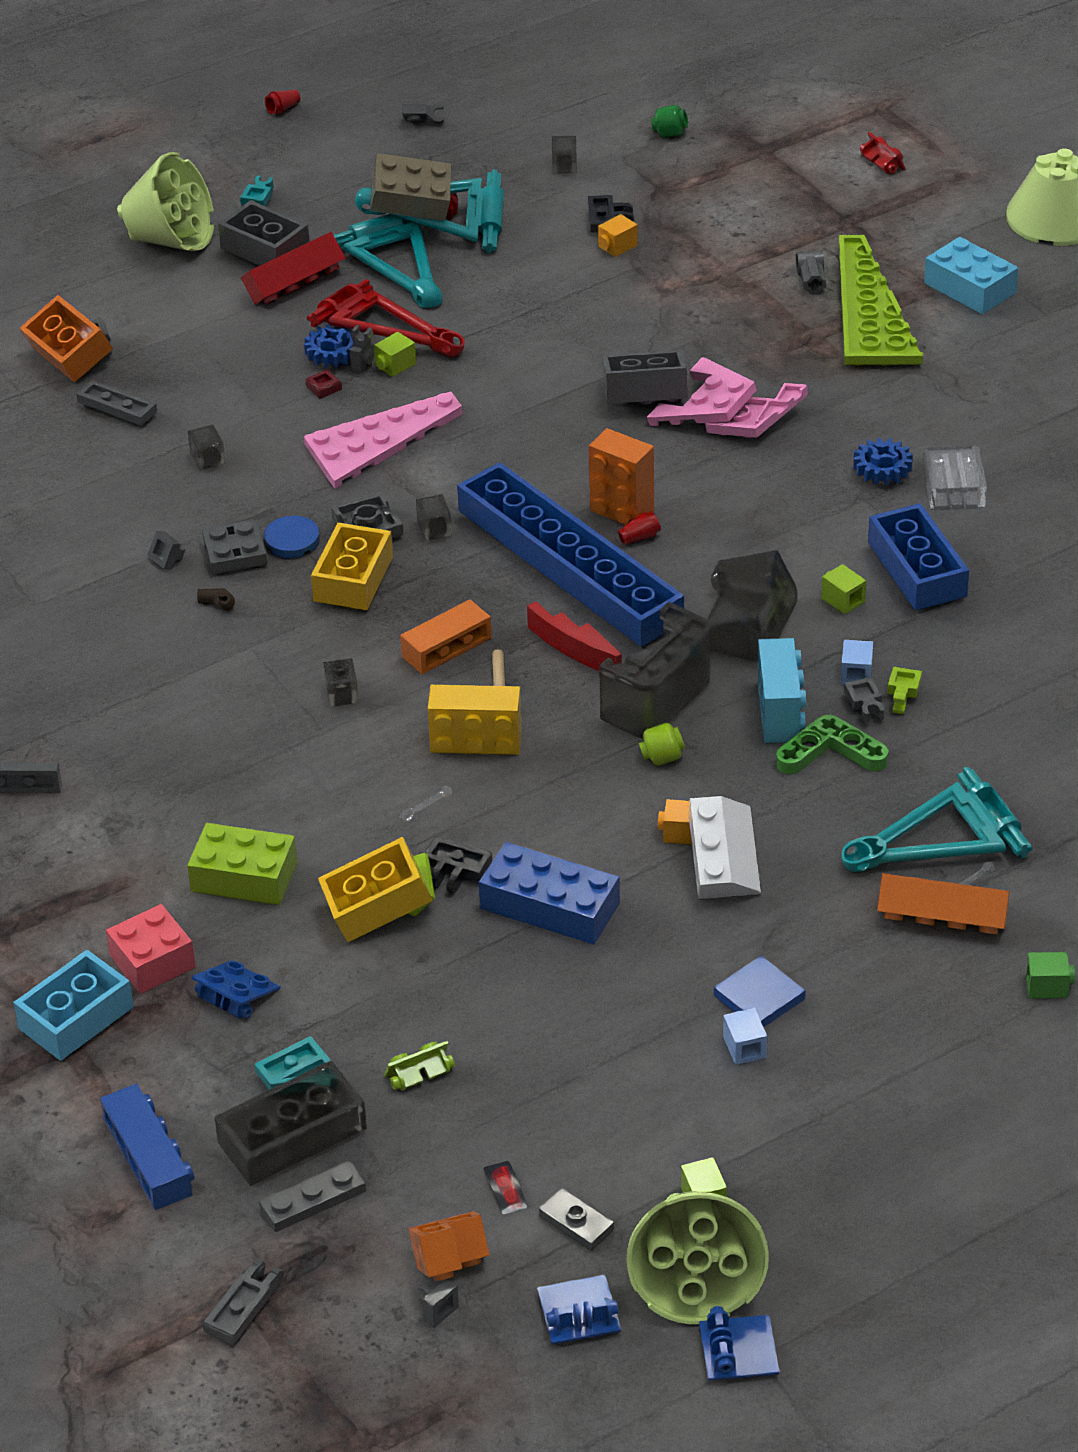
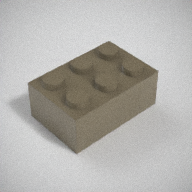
(410, 187)

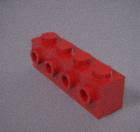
(293, 268)

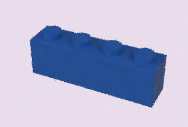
(147, 1147)

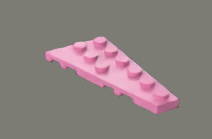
(372, 439)

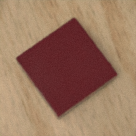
(323, 384)

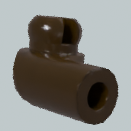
(218, 596)

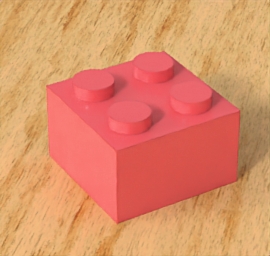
(150, 948)

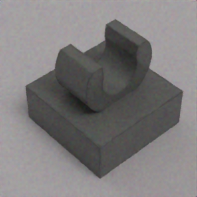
(165, 550)
(438, 1300)

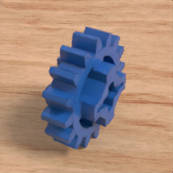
(329, 346)
(882, 461)

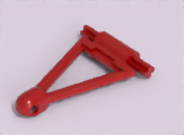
(355, 299)

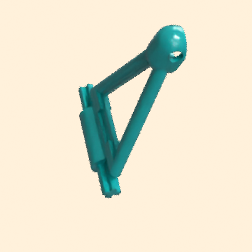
(482, 216)
(385, 230)
(980, 808)

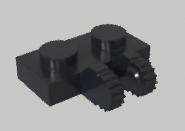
(603, 209)
(458, 860)

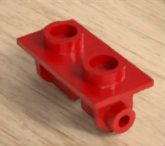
(889, 158)

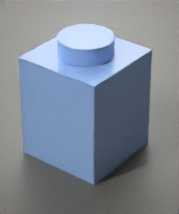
(856, 660)
(745, 1036)

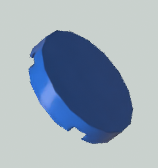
(291, 536)

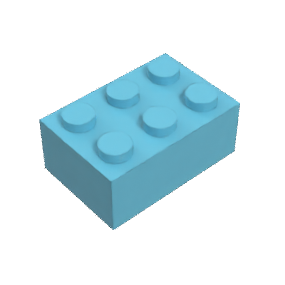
(971, 275)
(780, 690)
(73, 1004)

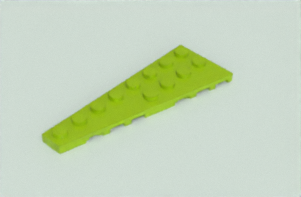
(870, 313)

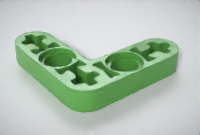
(828, 733)

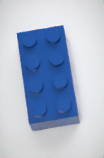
(918, 556)
(549, 892)

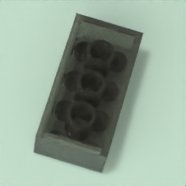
(290, 1122)

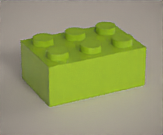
(242, 863)

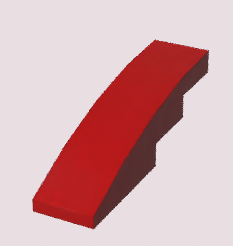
(576, 642)

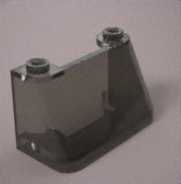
(751, 603)

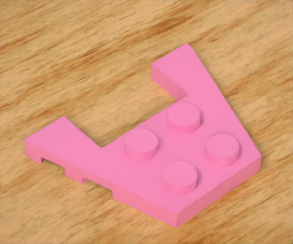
(713, 402)
(760, 413)

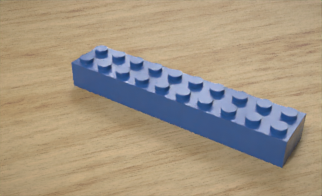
(568, 552)

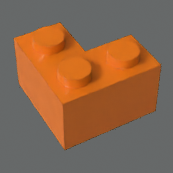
(449, 1245)

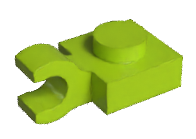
(903, 684)

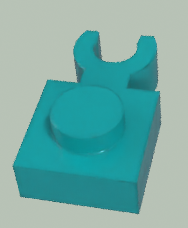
(259, 193)

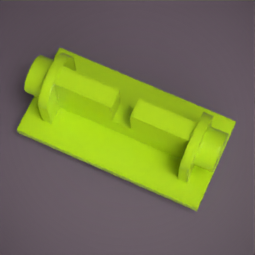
(406, 1068)

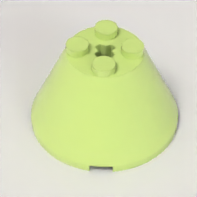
(1048, 201)
(169, 206)
(697, 1256)

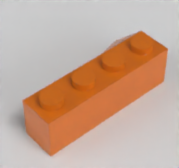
(943, 901)

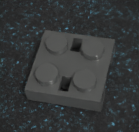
(368, 512)
(234, 546)

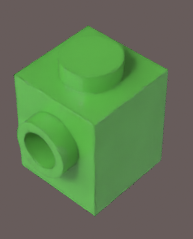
(1049, 975)

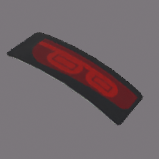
(505, 1187)

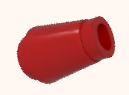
(279, 101)
(640, 528)

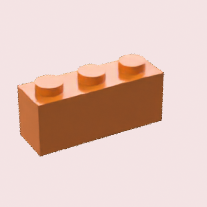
(446, 636)

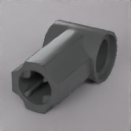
(811, 268)

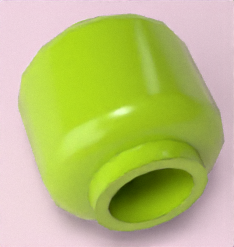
(662, 744)

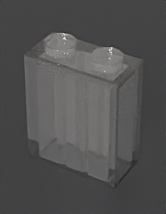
(954, 478)

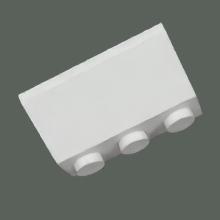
(723, 848)

